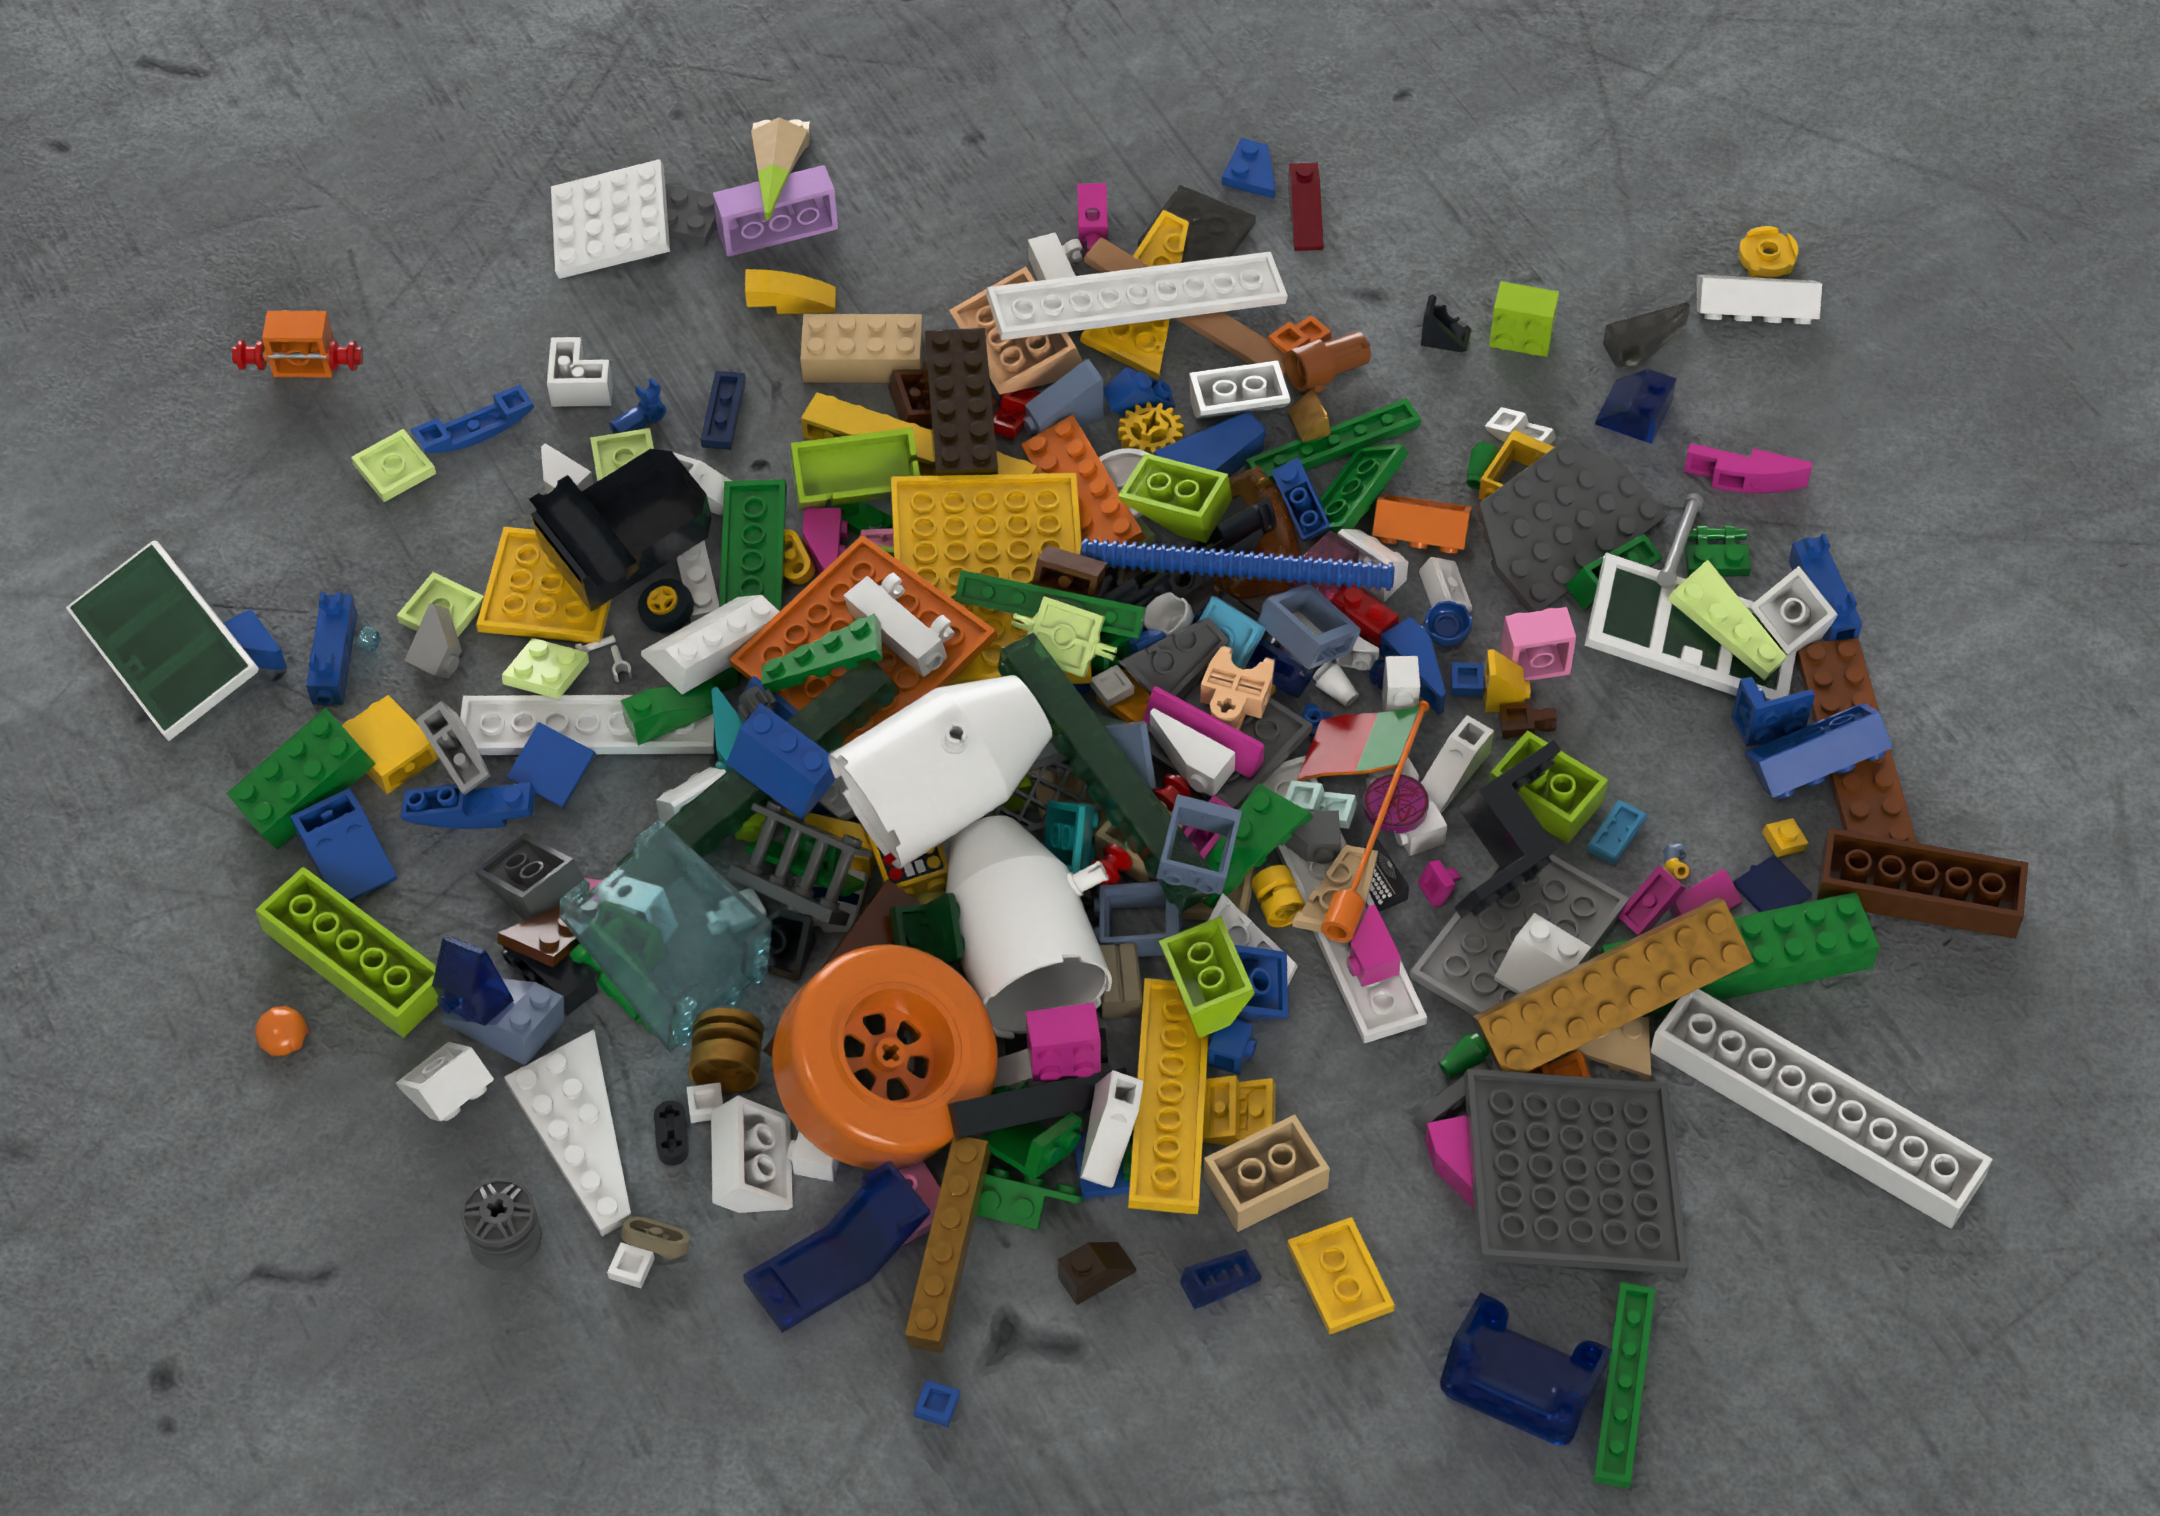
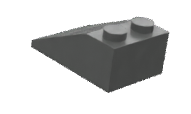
(530, 876)

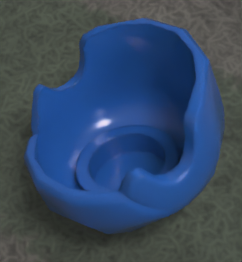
(1448, 623)

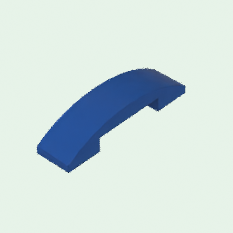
(476, 426)

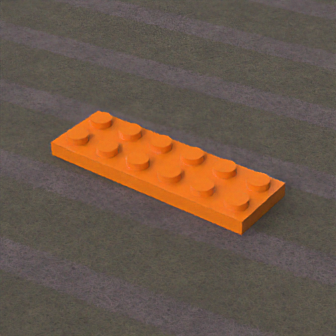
(1067, 450)

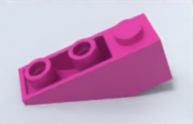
(824, 535)
(1450, 1153)

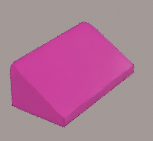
(1716, 886)

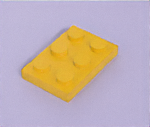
(1340, 1275)

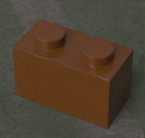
(1069, 572)

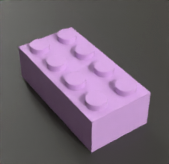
(802, 210)

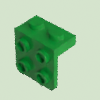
(1033, 1146)

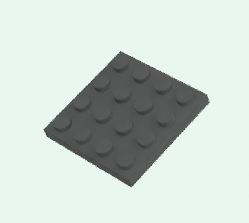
(1277, 729)

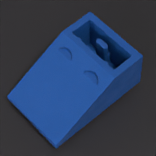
(343, 845)

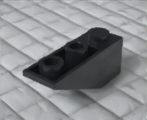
(566, 978)

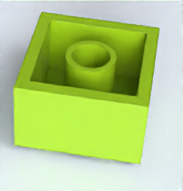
(1523, 319)

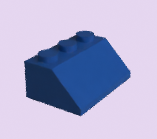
(781, 761)

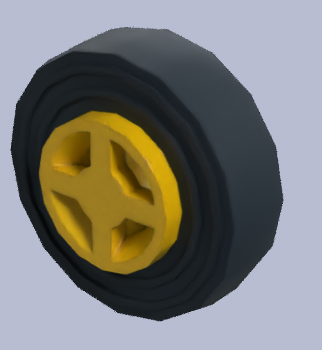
(654, 602)

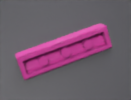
(1248, 751)

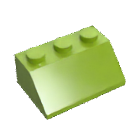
(1208, 975)

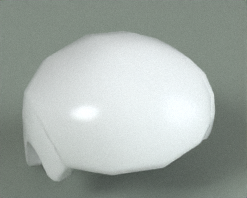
(1168, 614)

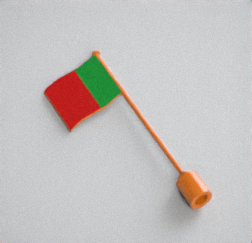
(1360, 746)

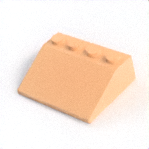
(1018, 361)

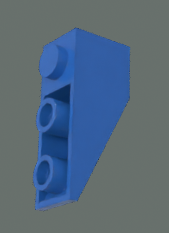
(1301, 499)

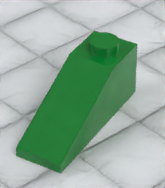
(1585, 582)
(665, 710)

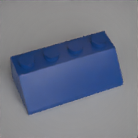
(1819, 750)

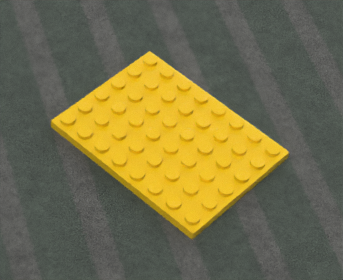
(987, 528)

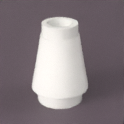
(1335, 683)

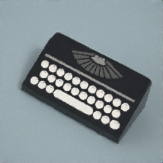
(1387, 884)

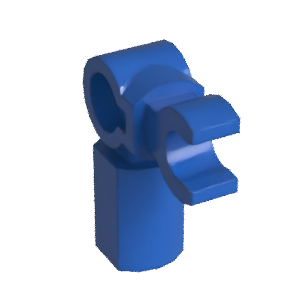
(648, 409)

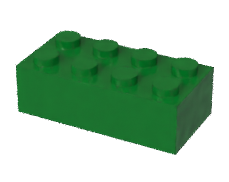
(300, 773)

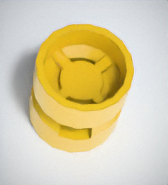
(1278, 895)

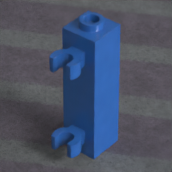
(1818, 565)
(331, 649)

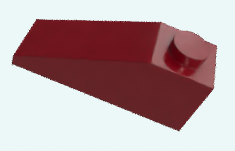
(1305, 206)

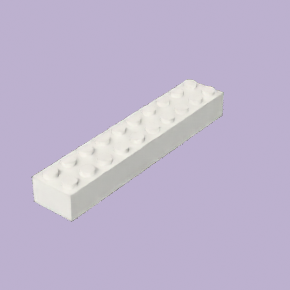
(1821, 1106)

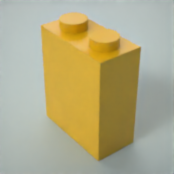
(392, 743)

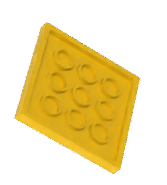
(533, 598)

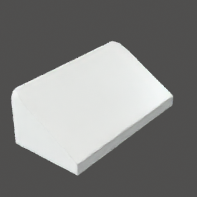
(1444, 582)

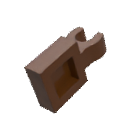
(1520, 717)

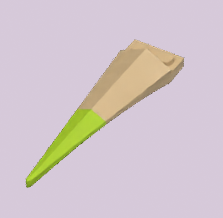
(776, 150)

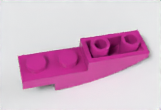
(1755, 474)

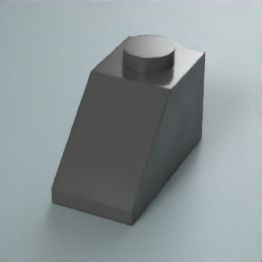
(1318, 839)

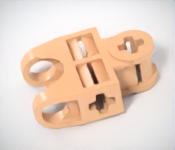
(1234, 690)

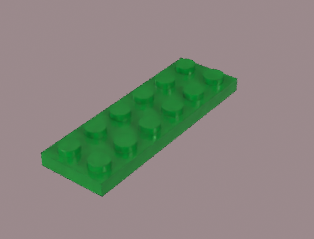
(753, 540)

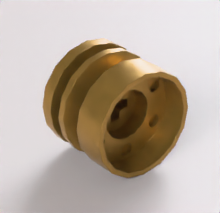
(726, 1049)

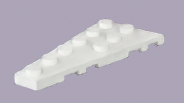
(572, 1115)

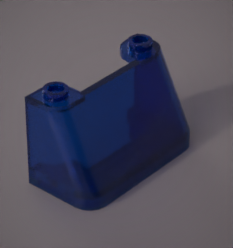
(1519, 1376)

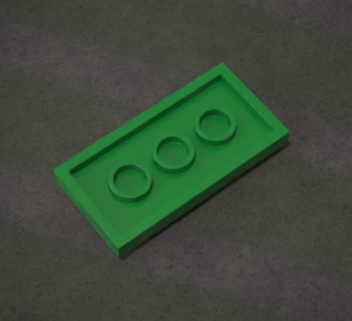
(1360, 484)

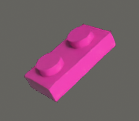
(1651, 901)

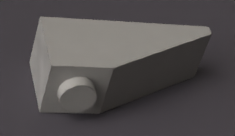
(454, 746)

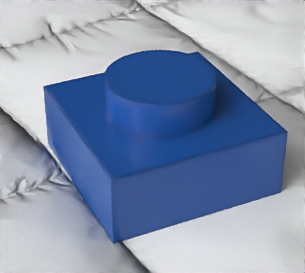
(1467, 679)
(937, 1403)

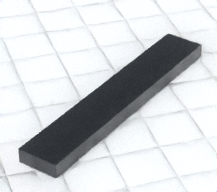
(1024, 1105)

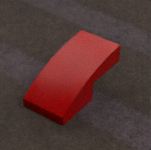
(1010, 415)

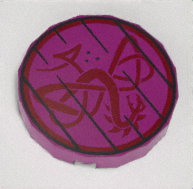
(1407, 807)

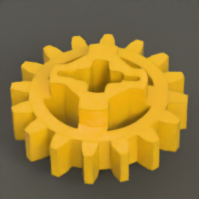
(1150, 428)

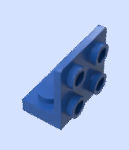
(1764, 720)

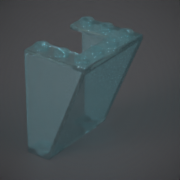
(670, 934)

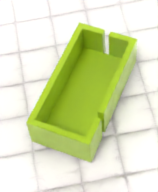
(851, 467)

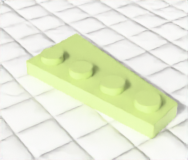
(1722, 614)

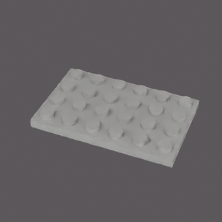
(1471, 948)

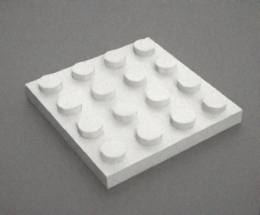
(610, 219)

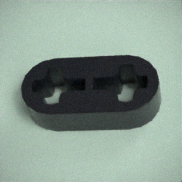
(664, 1133)

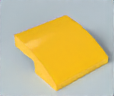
(1237, 1108)

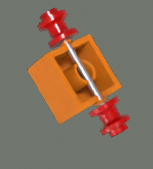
(298, 346)

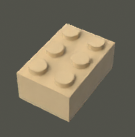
(1266, 1173)

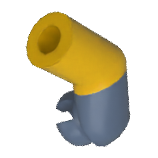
(1672, 855)

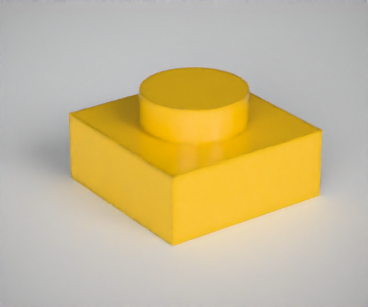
(1785, 837)

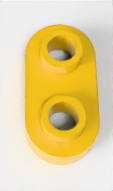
(797, 559)

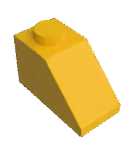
(1503, 682)

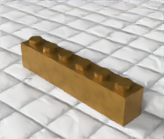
(948, 1244)

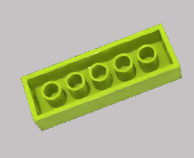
(351, 951)

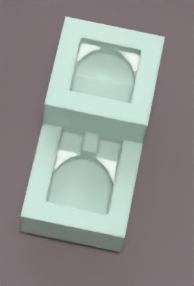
(1313, 798)

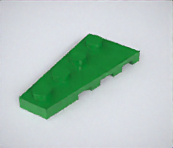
(834, 649)
(1263, 825)

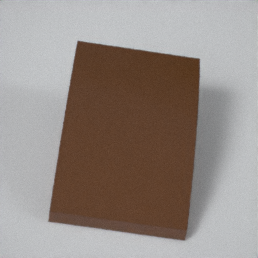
(911, 397)

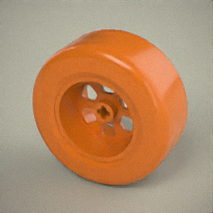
(820, 1082)

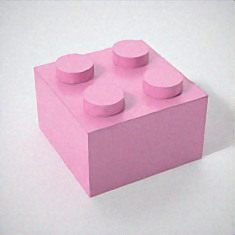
(1540, 642)

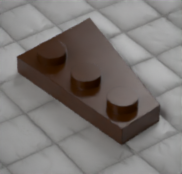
(540, 938)

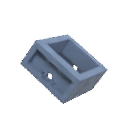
(1310, 649)
(1205, 817)
(1135, 896)

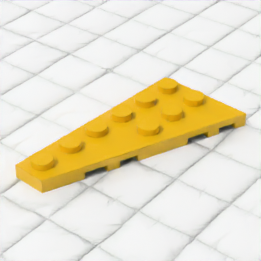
(1143, 343)

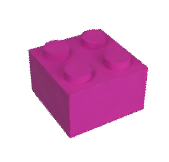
(1063, 1042)

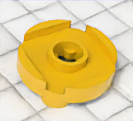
(1768, 265)

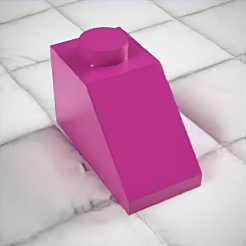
(1373, 951)

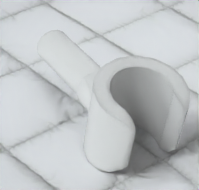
(619, 664)

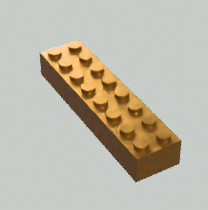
(1614, 988)

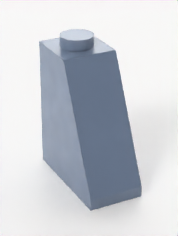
(1075, 393)

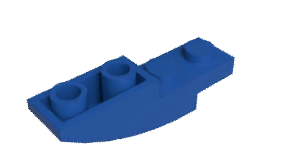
(477, 809)

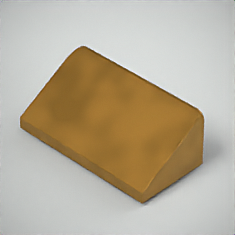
(1309, 418)

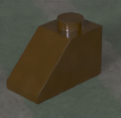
(1093, 1269)

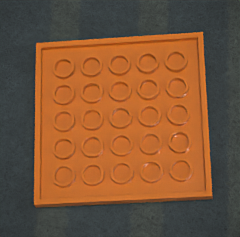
(823, 609)

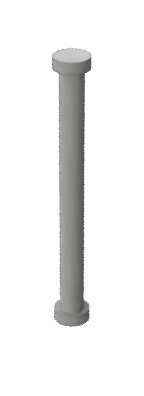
(1667, 576)

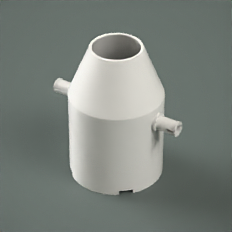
(941, 763)
(1023, 924)

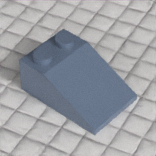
(521, 1026)

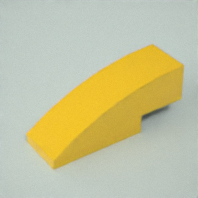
(788, 292)

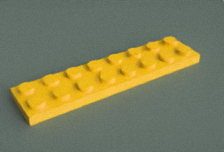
(1171, 1107)

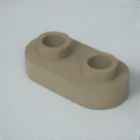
(655, 1237)

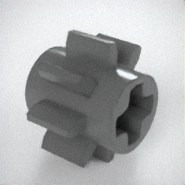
(752, 698)

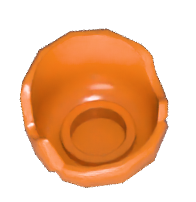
(281, 1031)

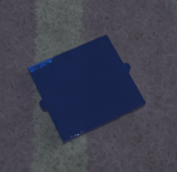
(1771, 886)

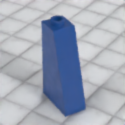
(1220, 446)

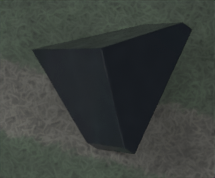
(1442, 330)
(790, 943)

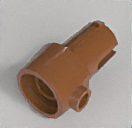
(1320, 361)

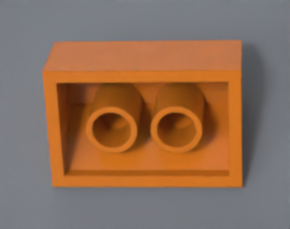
(1421, 522)

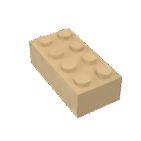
(859, 347)

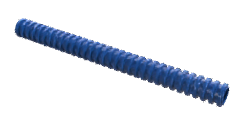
(1240, 564)

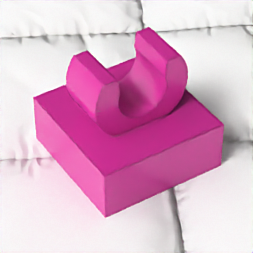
(1438, 882)

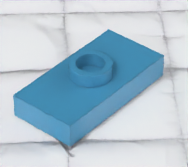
(1616, 832)

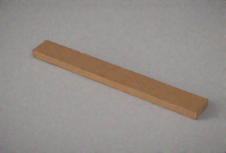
(1214, 326)

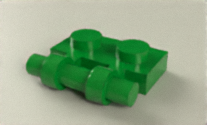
(1726, 558)

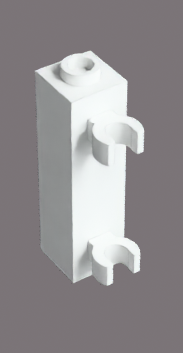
(1051, 258)
(900, 630)

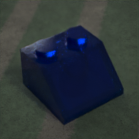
(1638, 404)
(469, 982)

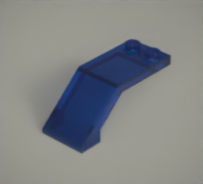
(841, 1253)

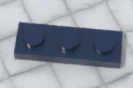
(723, 410)

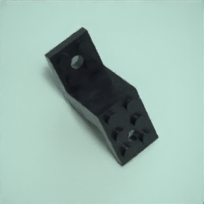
(1509, 830)

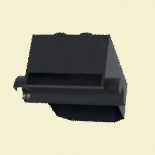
(621, 524)

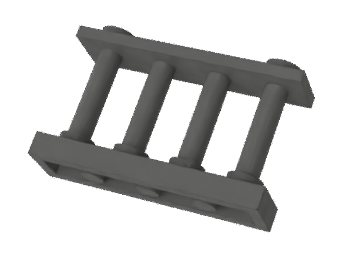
(777, 884)

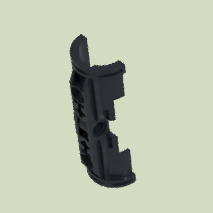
(1237, 530)

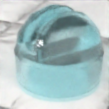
(368, 638)

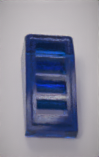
(1203, 1292)

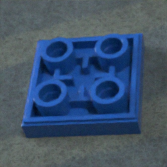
(551, 764)

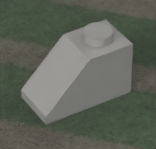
(435, 643)

